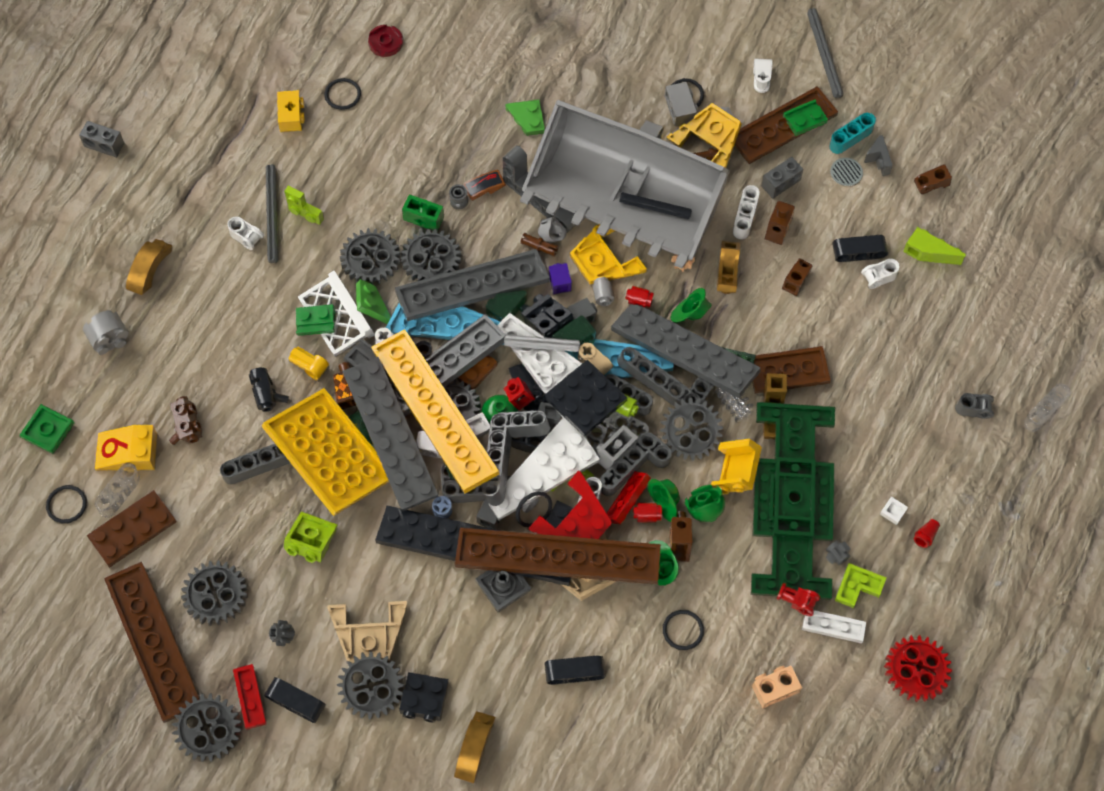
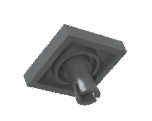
(502, 587)

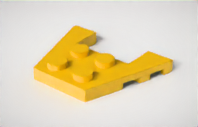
(712, 127)
(596, 259)

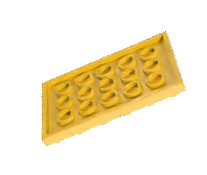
(327, 451)

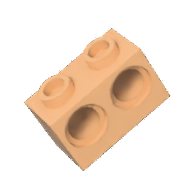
(779, 690)

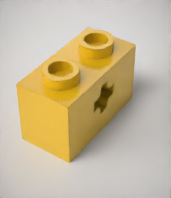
(289, 111)

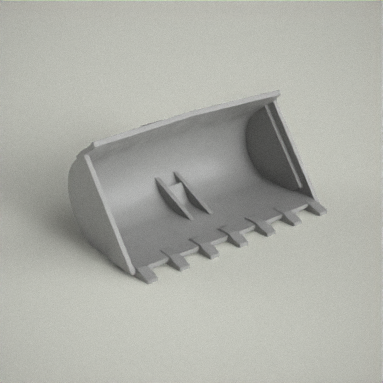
(592, 160)

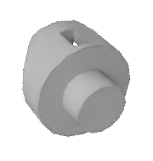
(551, 230)

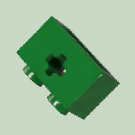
(423, 213)

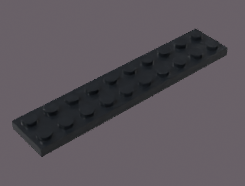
(432, 536)

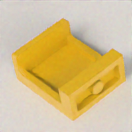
(738, 466)

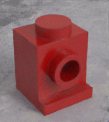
(515, 389)

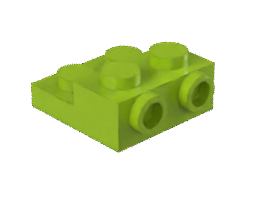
(309, 537)

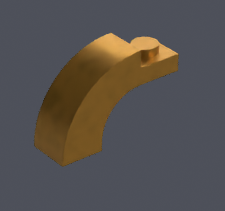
(145, 265)
(728, 267)
(774, 392)
(474, 746)

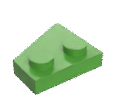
(528, 116)
(370, 302)

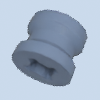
(440, 504)

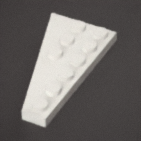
(544, 365)
(548, 466)

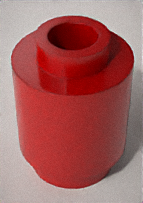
(639, 296)
(647, 512)

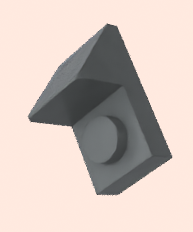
(880, 154)

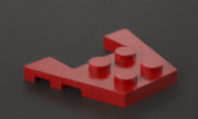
(585, 519)

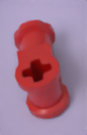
(799, 599)

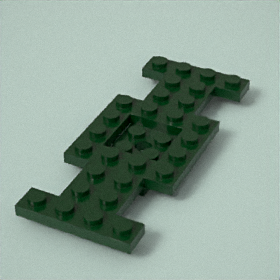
(798, 522)

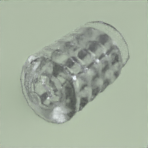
(736, 405)

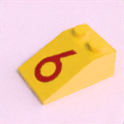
(127, 445)

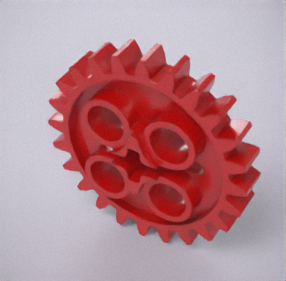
(913, 685)

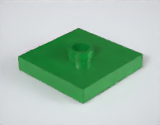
(47, 429)

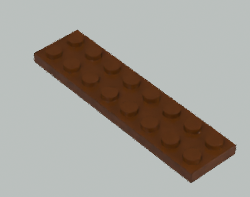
(152, 640)

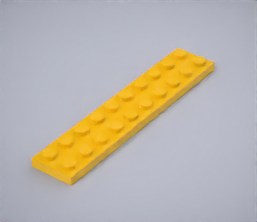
(435, 411)

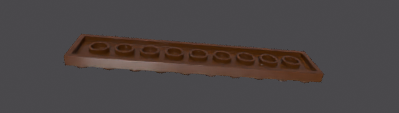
(558, 556)

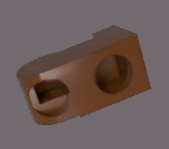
(933, 179)
(797, 277)

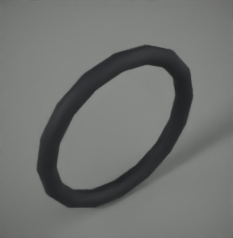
(342, 80)
(693, 82)
(528, 497)
(73, 518)
(675, 645)

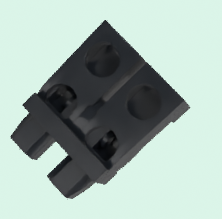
(546, 315)

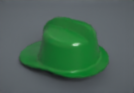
(692, 308)
(665, 494)
(668, 564)

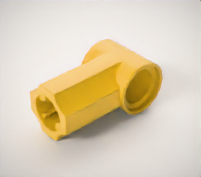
(312, 365)

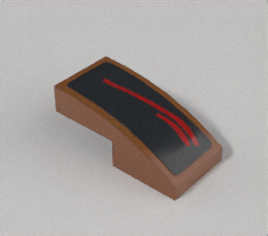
(484, 183)

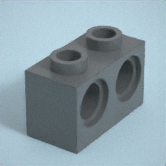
(101, 139)
(782, 177)

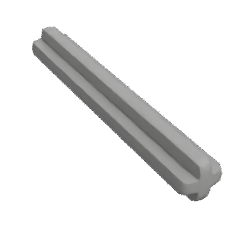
(542, 343)

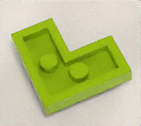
(298, 206)
(857, 580)

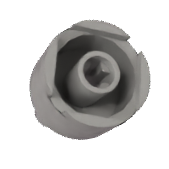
(106, 332)

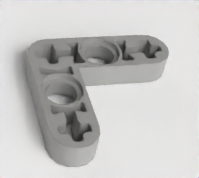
(611, 423)

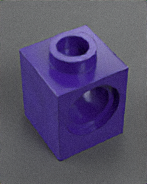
(560, 278)

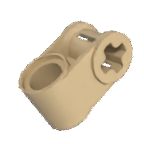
(599, 360)

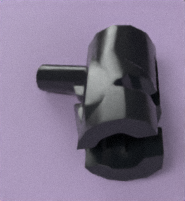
(262, 390)

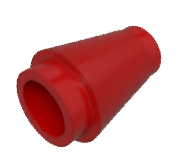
(927, 533)

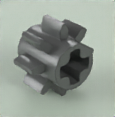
(838, 552)
(281, 633)

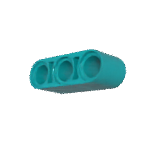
(845, 136)

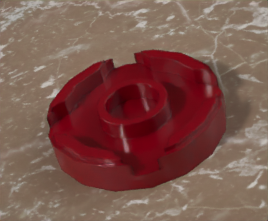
(385, 40)

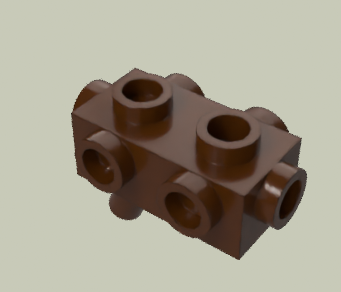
(186, 421)

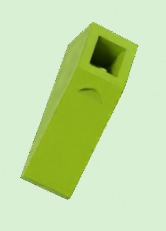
(932, 249)

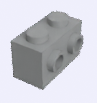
(680, 103)
(614, 448)

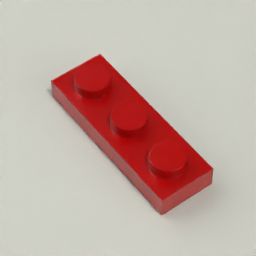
(628, 497)
(249, 696)

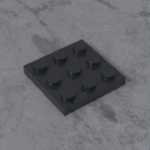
(585, 398)

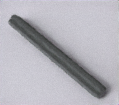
(825, 53)
(271, 209)

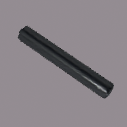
(655, 205)

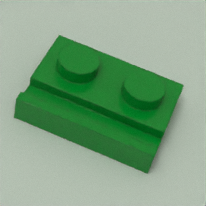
(805, 117)
(315, 320)

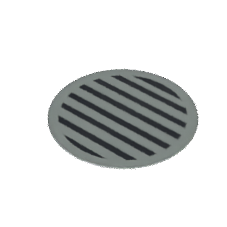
(846, 171)

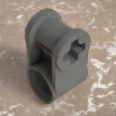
(979, 405)

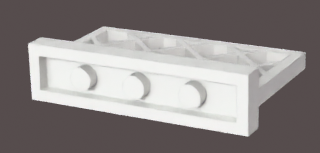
(351, 310)

